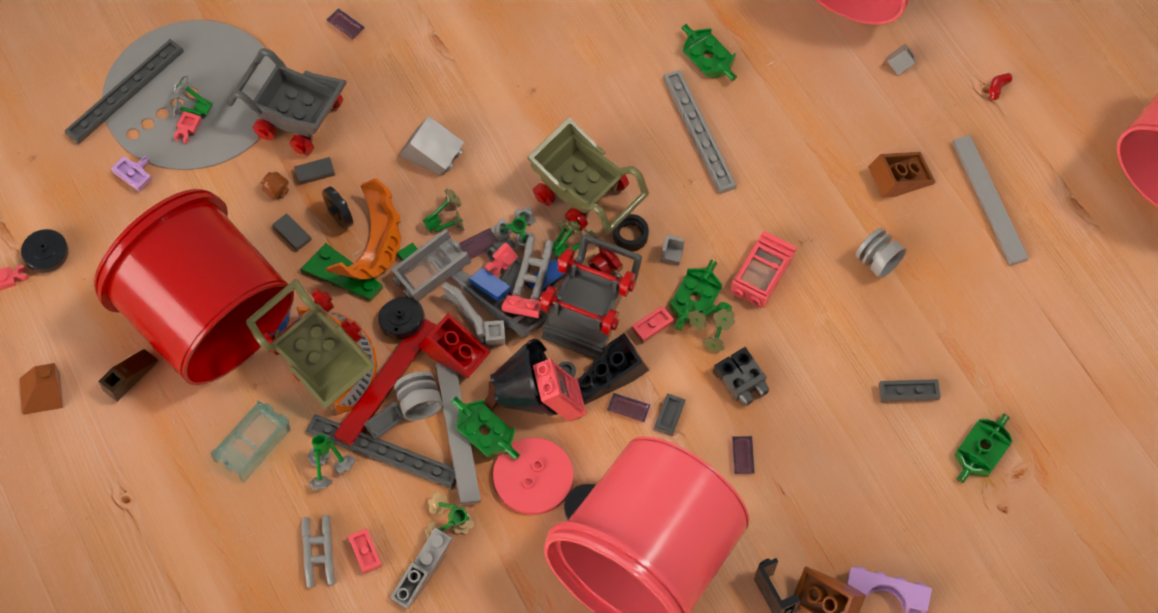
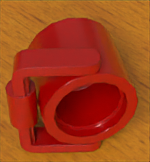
(605, 261)

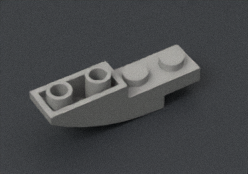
(422, 569)

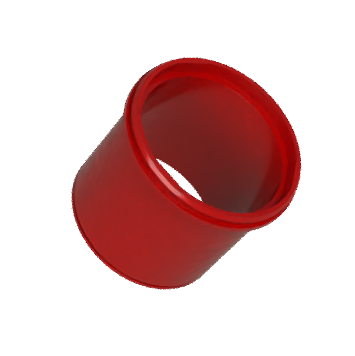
(191, 285)

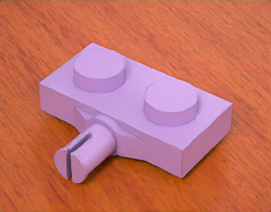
(132, 172)

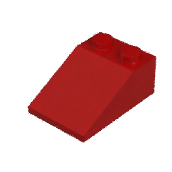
(454, 347)

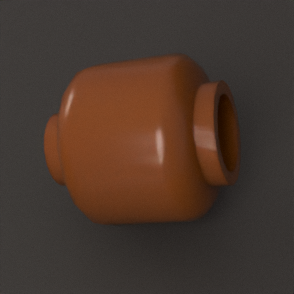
(275, 185)

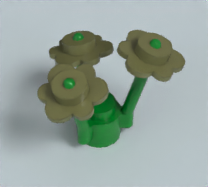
(570, 227)

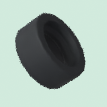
(633, 245)

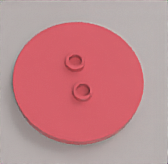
(536, 479)

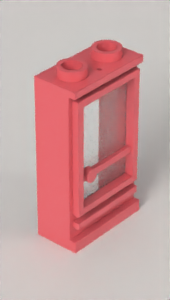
(763, 269)
(559, 390)

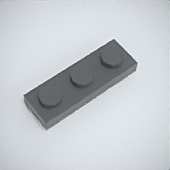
(909, 390)

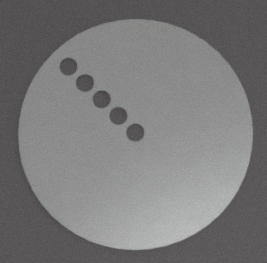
(215, 63)

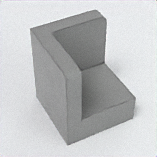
(901, 59)
(672, 250)
(494, 333)

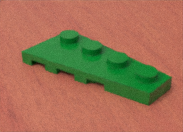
(326, 257)

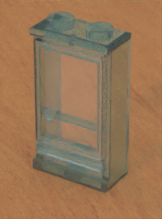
(252, 440)

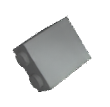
(432, 147)

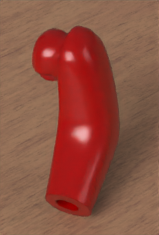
(997, 83)

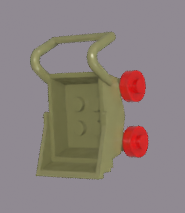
(580, 175)
(316, 346)

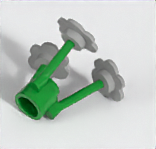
(203, 105)
(320, 454)

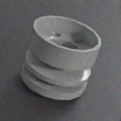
(880, 252)
(418, 395)

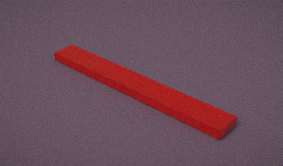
(382, 386)

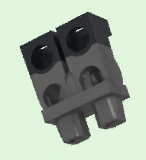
(741, 376)

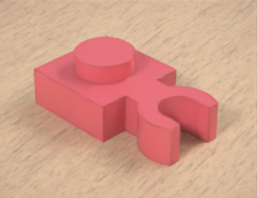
(187, 124)
(503, 259)
(9, 276)

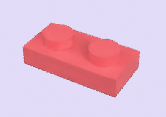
(522, 306)
(652, 324)
(365, 551)

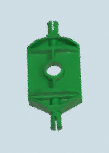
(703, 42)
(696, 282)
(477, 415)
(982, 461)

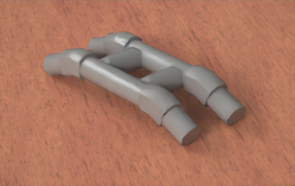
(528, 260)
(457, 298)
(327, 558)

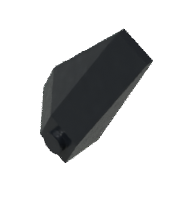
(613, 369)

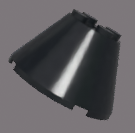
(516, 380)

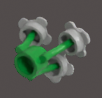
(517, 226)

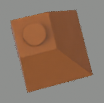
(41, 389)

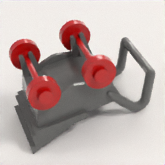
(290, 101)
(587, 300)

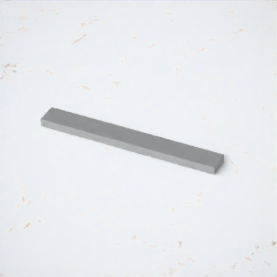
(699, 132)
(990, 200)
(459, 444)

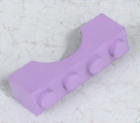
(912, 596)

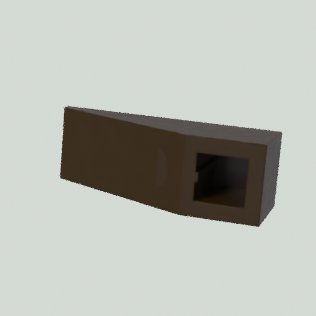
(127, 374)

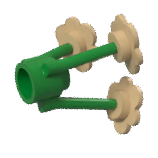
(457, 516)

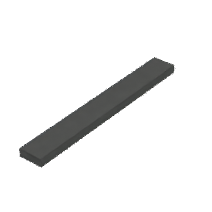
(123, 91)
(387, 453)

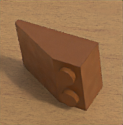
(900, 173)
(826, 594)

